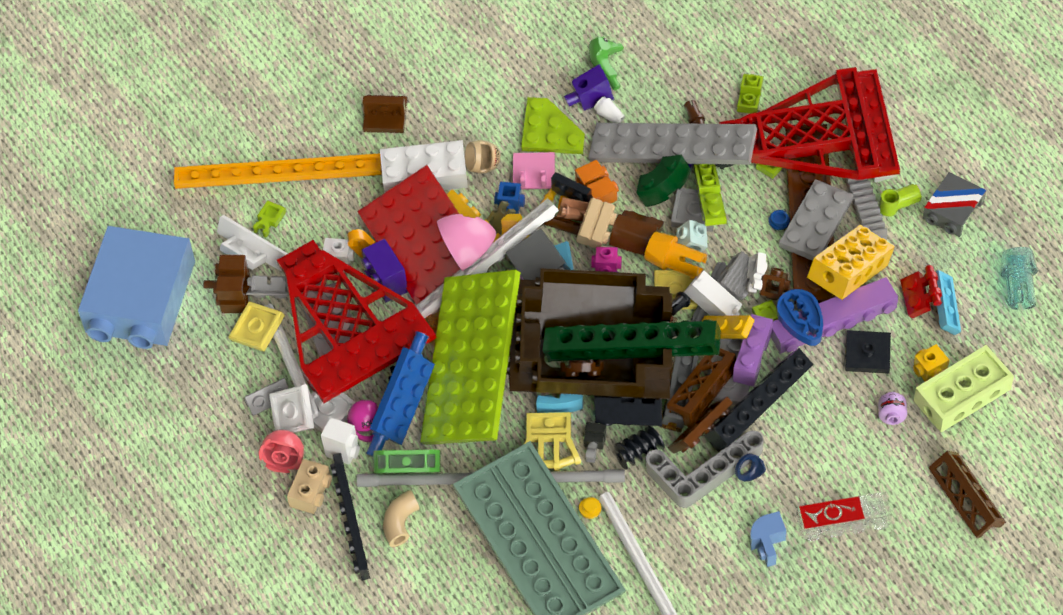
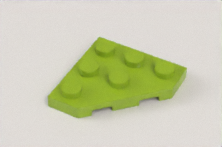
(550, 129)

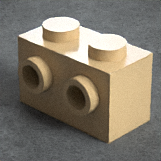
(309, 486)

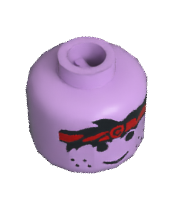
(892, 408)

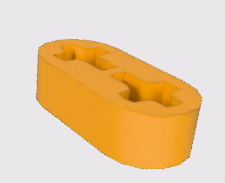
(359, 240)

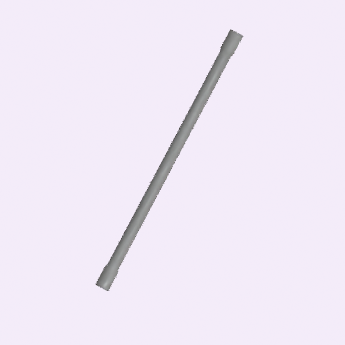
(376, 480)

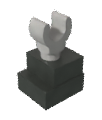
(594, 439)

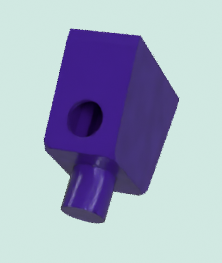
(589, 88)

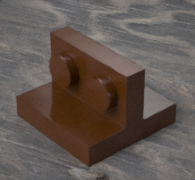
(384, 113)

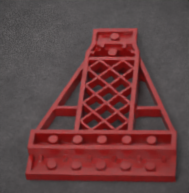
(865, 121)
(365, 351)

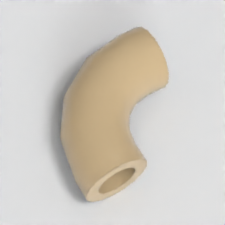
(395, 518)

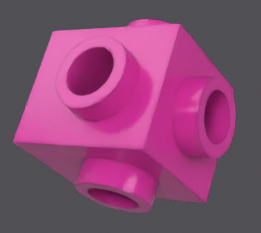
(606, 259)

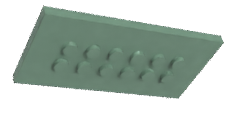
(538, 535)

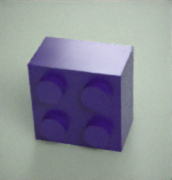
(384, 267)

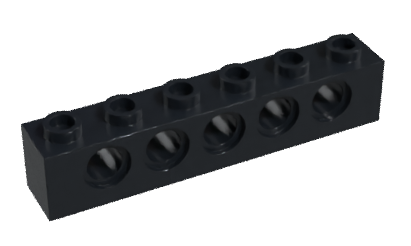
(758, 400)

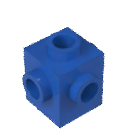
(512, 194)

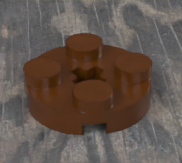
(577, 366)

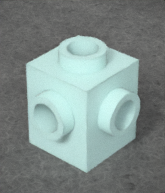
(693, 235)

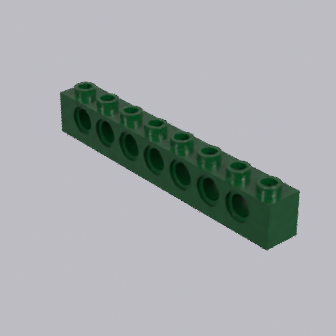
(621, 347)

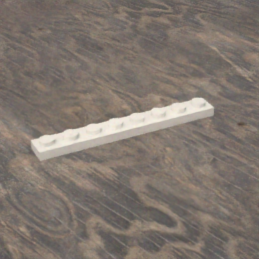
(496, 251)

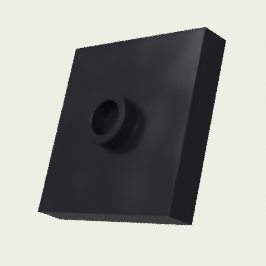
(868, 351)

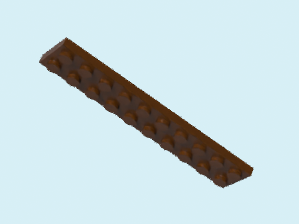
(798, 186)

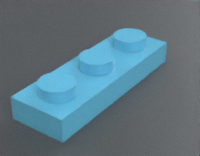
(948, 309)

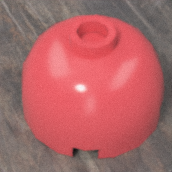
(279, 448)

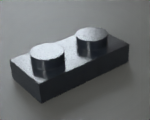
(569, 188)

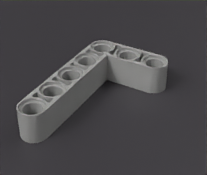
(705, 472)

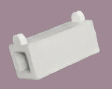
(712, 296)

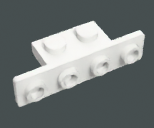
(244, 242)

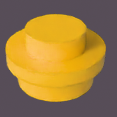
(590, 507)

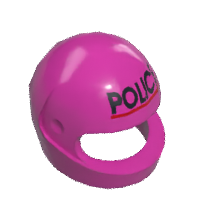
(361, 416)

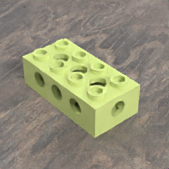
(963, 388)

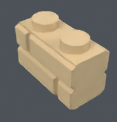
(595, 223)

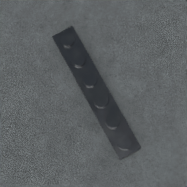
(351, 525)

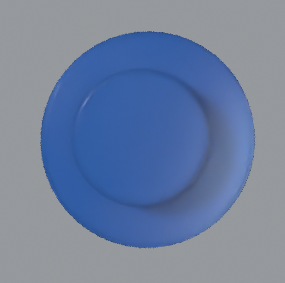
(779, 220)

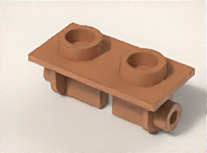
(572, 209)

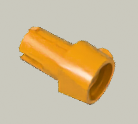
(666, 253)

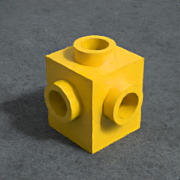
(930, 362)

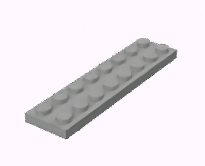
(655, 140)

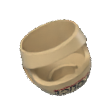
(481, 156)

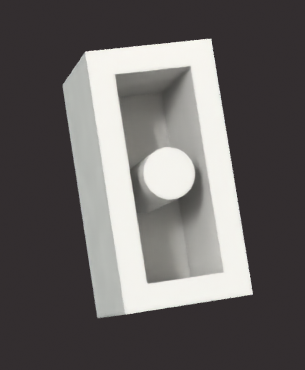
(340, 438)

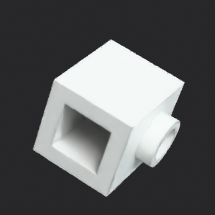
(339, 249)

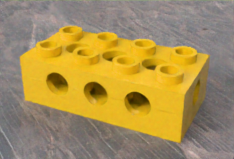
(850, 262)

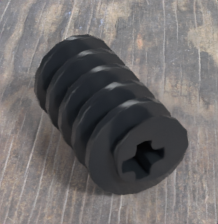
(638, 445)

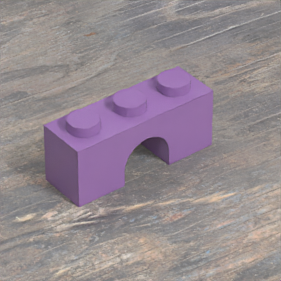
(751, 351)

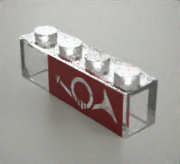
(843, 516)

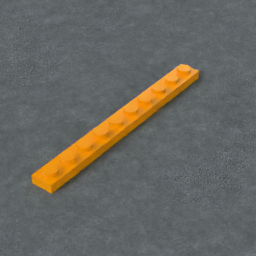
(277, 171)

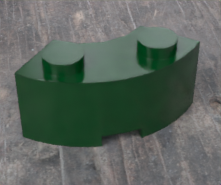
(663, 180)

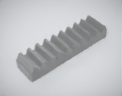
(866, 206)

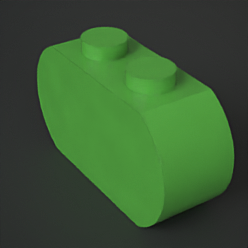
(406, 461)

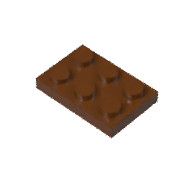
(690, 436)

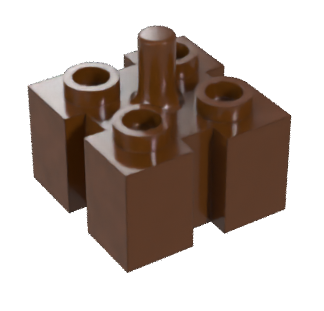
(230, 283)

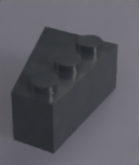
(628, 411)

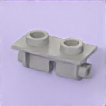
(260, 288)
(260, 400)

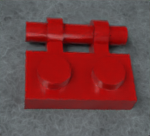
(915, 293)

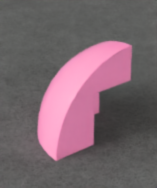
(466, 238)

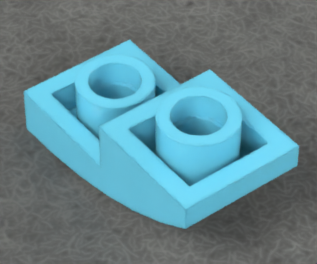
(566, 403)

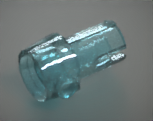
(1018, 268)

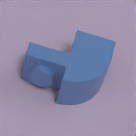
(766, 532)

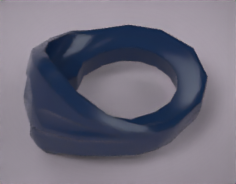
(757, 468)

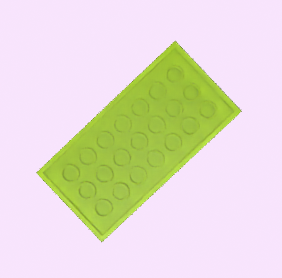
(470, 358)

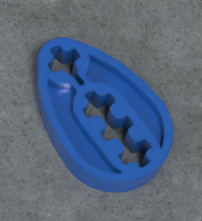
(797, 326)

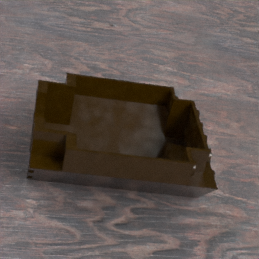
(587, 299)

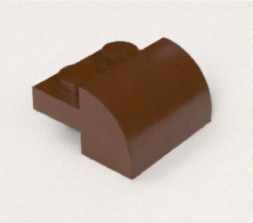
(633, 231)

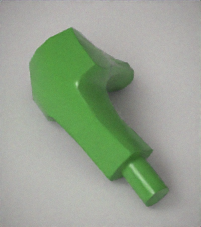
(599, 51)

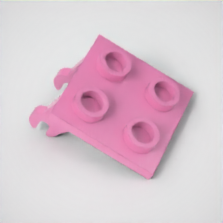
(533, 169)

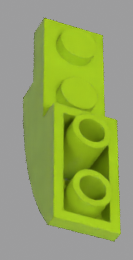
(709, 194)

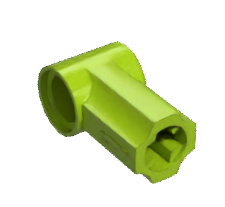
(893, 200)

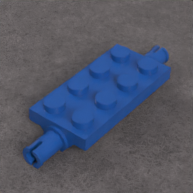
(401, 395)

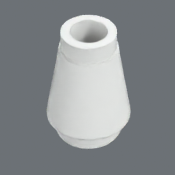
(607, 109)

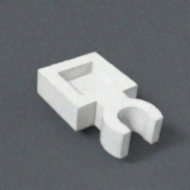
(756, 268)

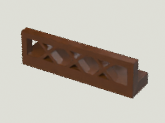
(712, 385)
(973, 489)

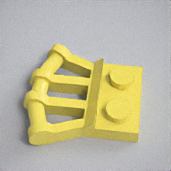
(556, 429)

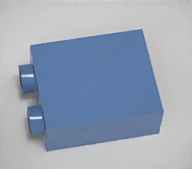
(136, 287)

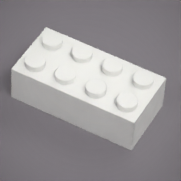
(444, 160)

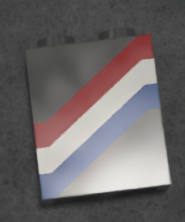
(953, 204)

